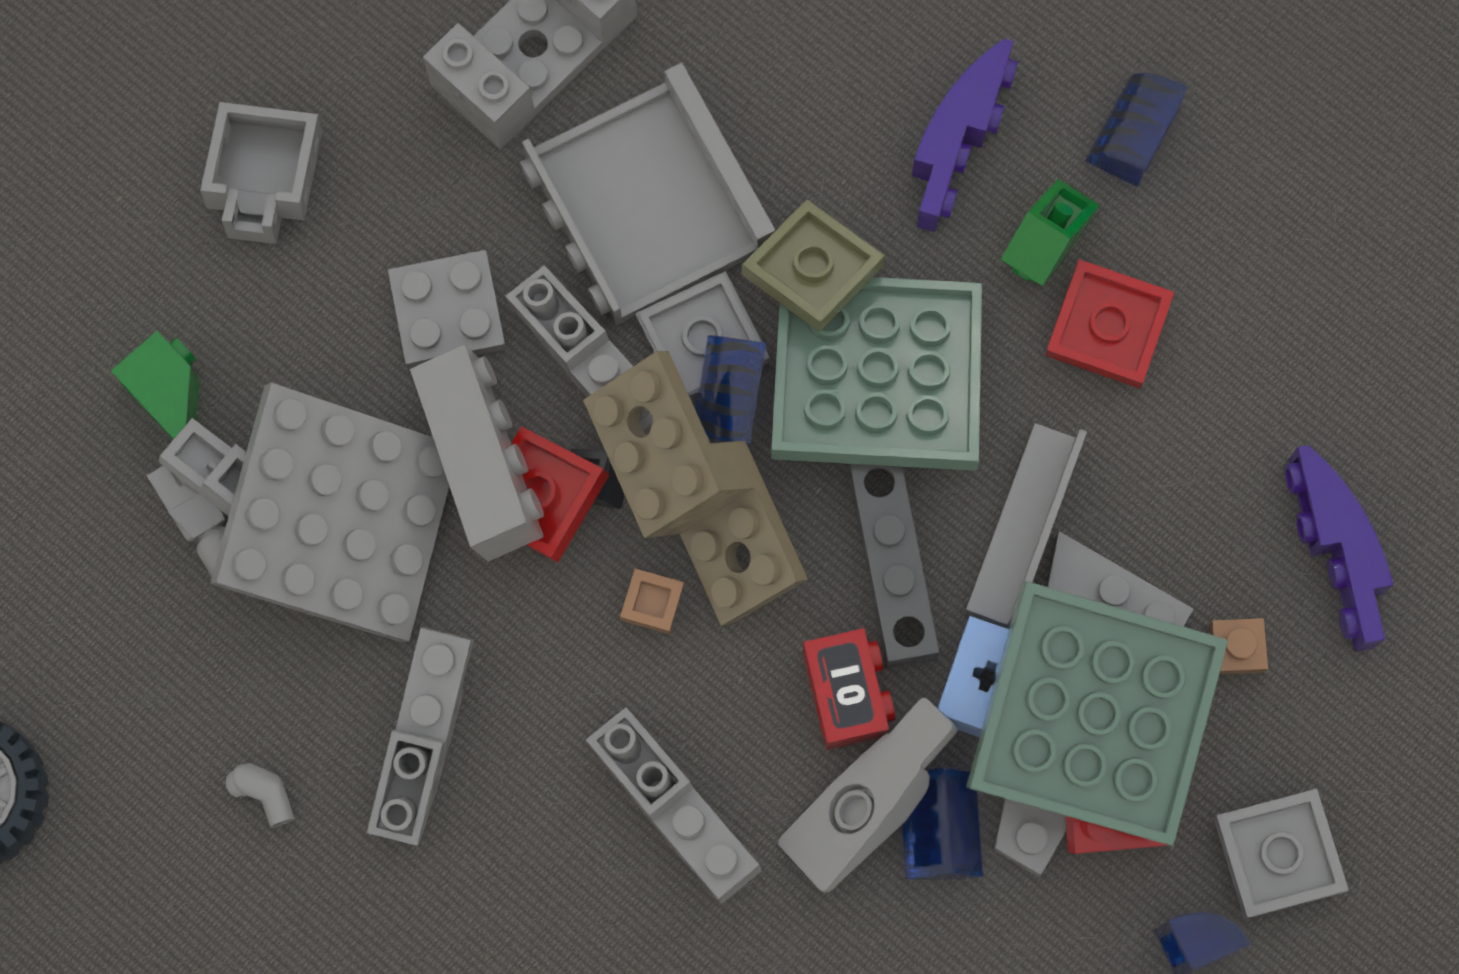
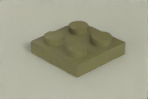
(813, 265)

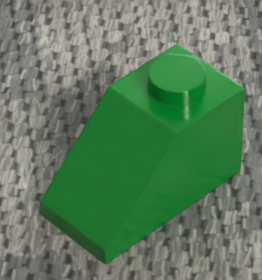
(1049, 232)
(162, 382)

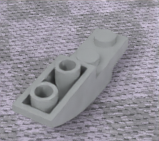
(570, 334)
(205, 464)
(421, 736)
(673, 805)

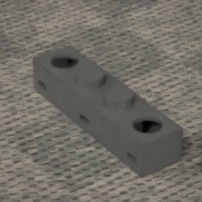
(893, 565)

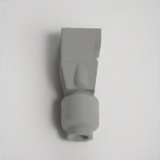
(192, 513)

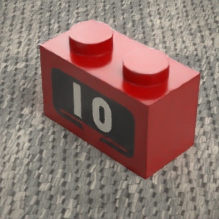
(847, 688)

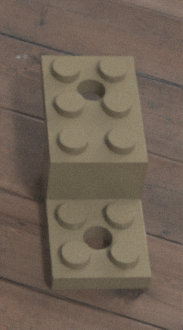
(694, 488)

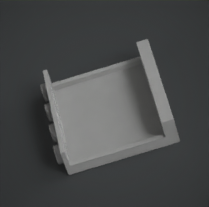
(648, 197)

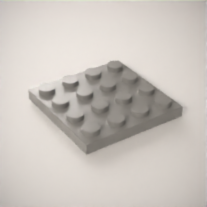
(333, 514)

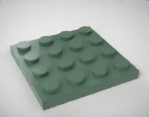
(883, 379)
(1097, 713)

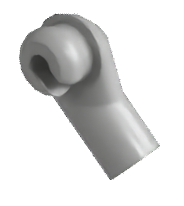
(264, 786)

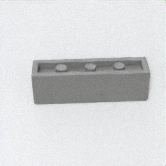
(1024, 523)

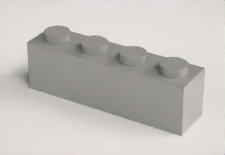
(477, 452)

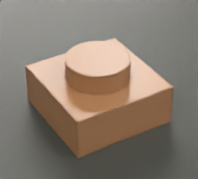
(652, 601)
(1245, 647)

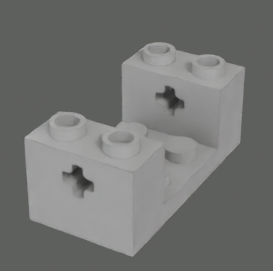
(501, 86)

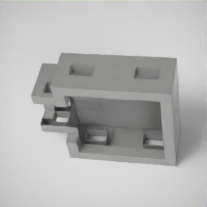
(260, 169)

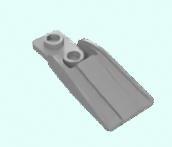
(868, 798)

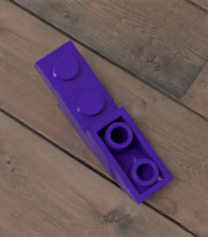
(958, 124)
(1337, 525)

